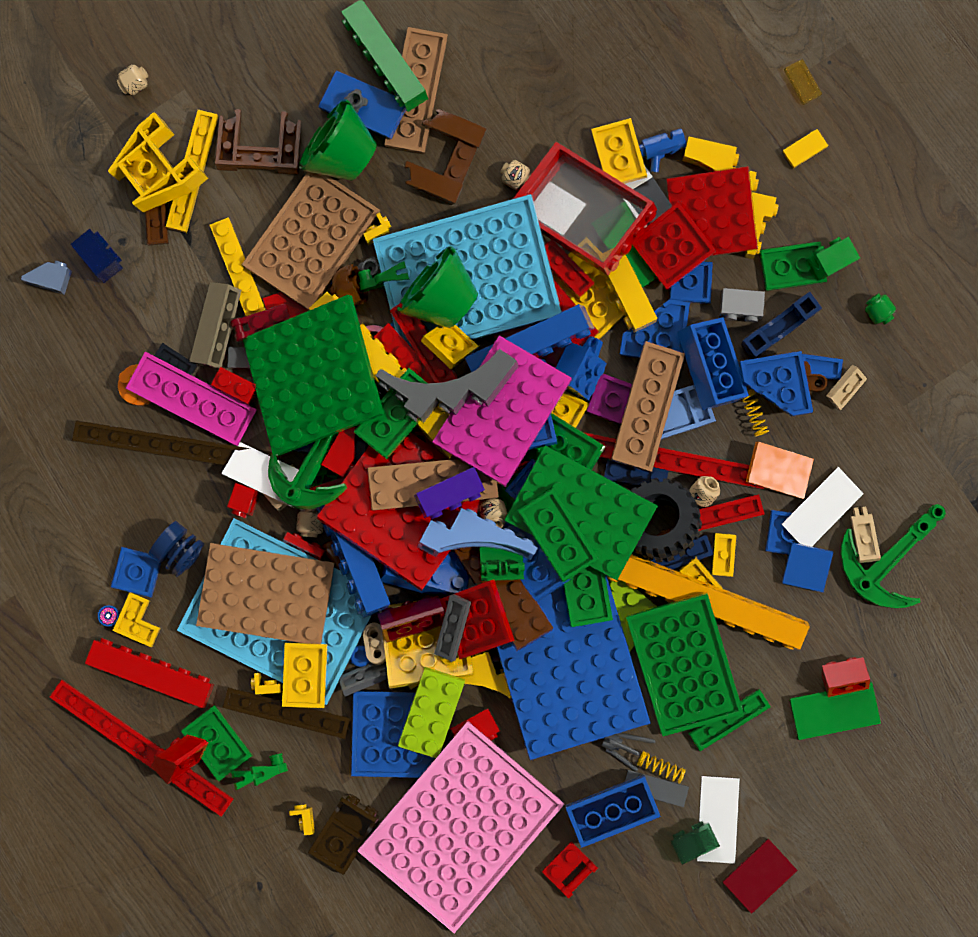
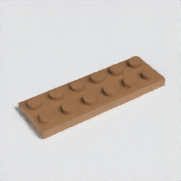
(425, 56)
(647, 407)
(397, 484)

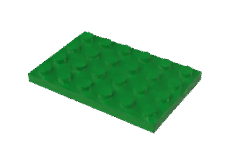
(602, 509)
(684, 664)

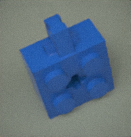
(582, 366)

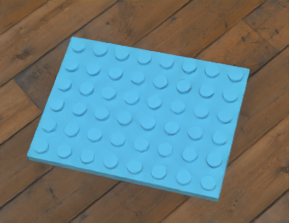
(501, 255)
(341, 629)

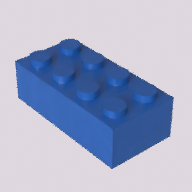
(712, 363)
(447, 579)
(612, 811)

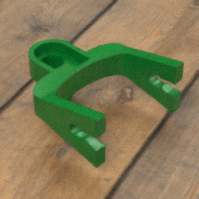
(368, 283)
(261, 773)

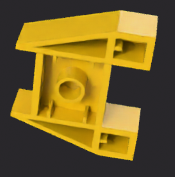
(149, 168)

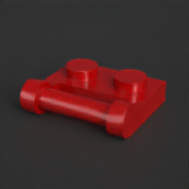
(564, 864)

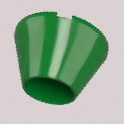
(340, 146)
(440, 291)

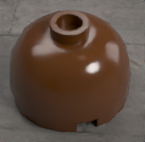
(347, 283)

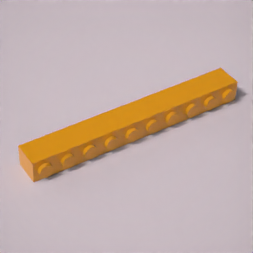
(726, 605)

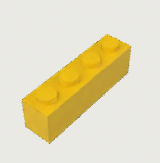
(630, 296)

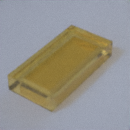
(803, 82)

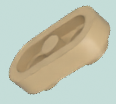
(374, 645)

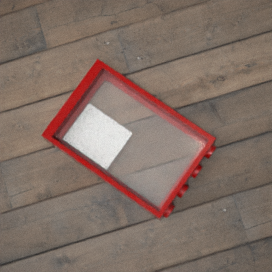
(586, 208)

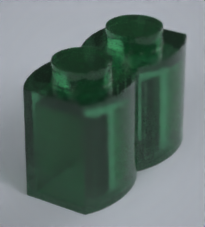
(694, 842)

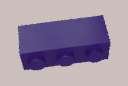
(449, 493)

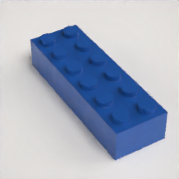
(544, 336)
(361, 574)

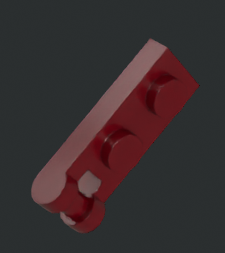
(259, 321)

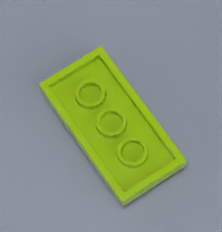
(431, 712)

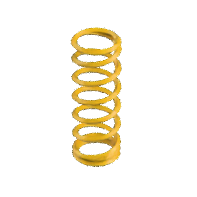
(751, 392)
(642, 758)

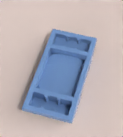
(686, 413)

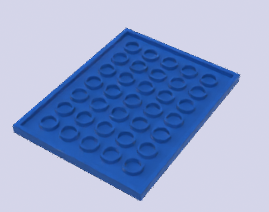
(572, 682)

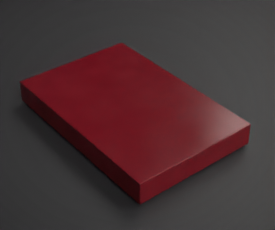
(759, 876)

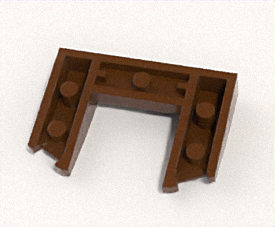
(468, 138)
(232, 156)

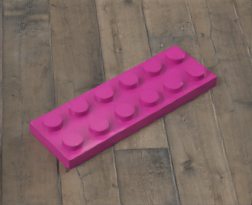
(191, 398)

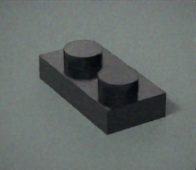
(175, 359)

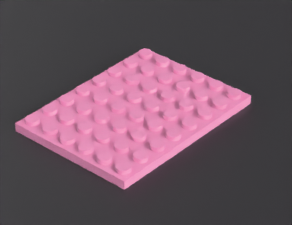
(460, 827)

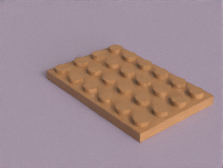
(311, 238)
(265, 594)

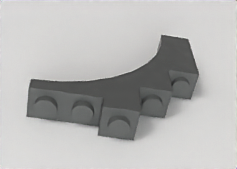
(451, 395)

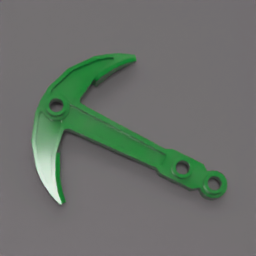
(298, 491)
(874, 574)

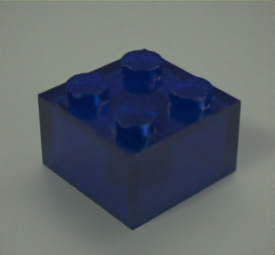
(93, 251)

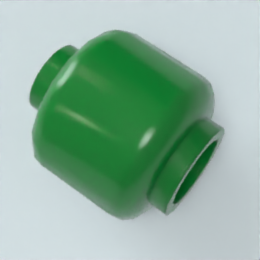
(880, 309)

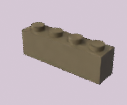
(215, 325)

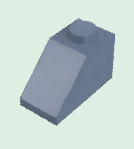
(49, 277)

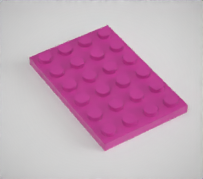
(500, 434)

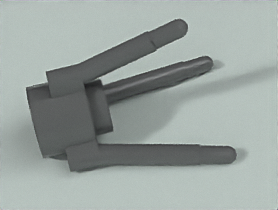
(614, 743)

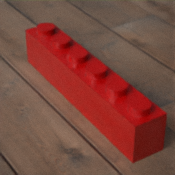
(149, 673)

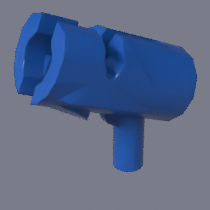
(659, 145)

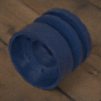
(173, 546)

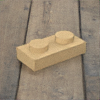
(846, 387)

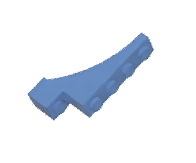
(473, 532)

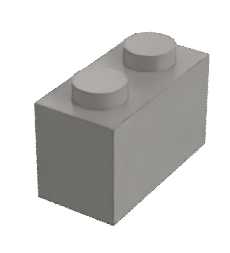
(742, 304)

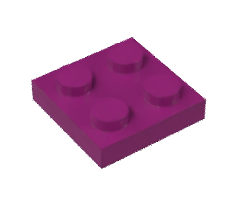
(609, 399)

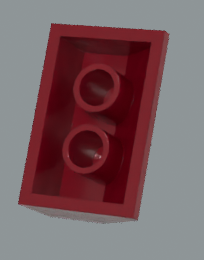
(411, 618)

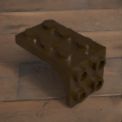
(344, 833)

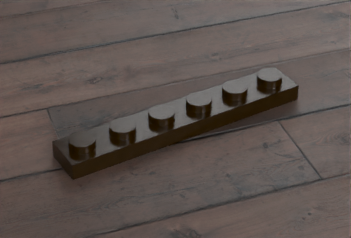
(296, 716)

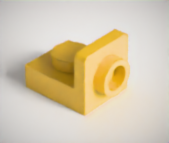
(375, 232)
(269, 687)
(306, 822)

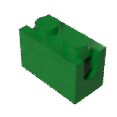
(834, 258)

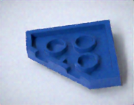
(671, 318)
(780, 381)

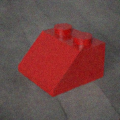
(179, 757)

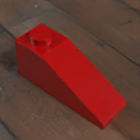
(342, 453)

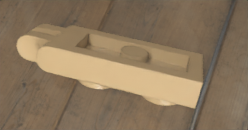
(865, 536)

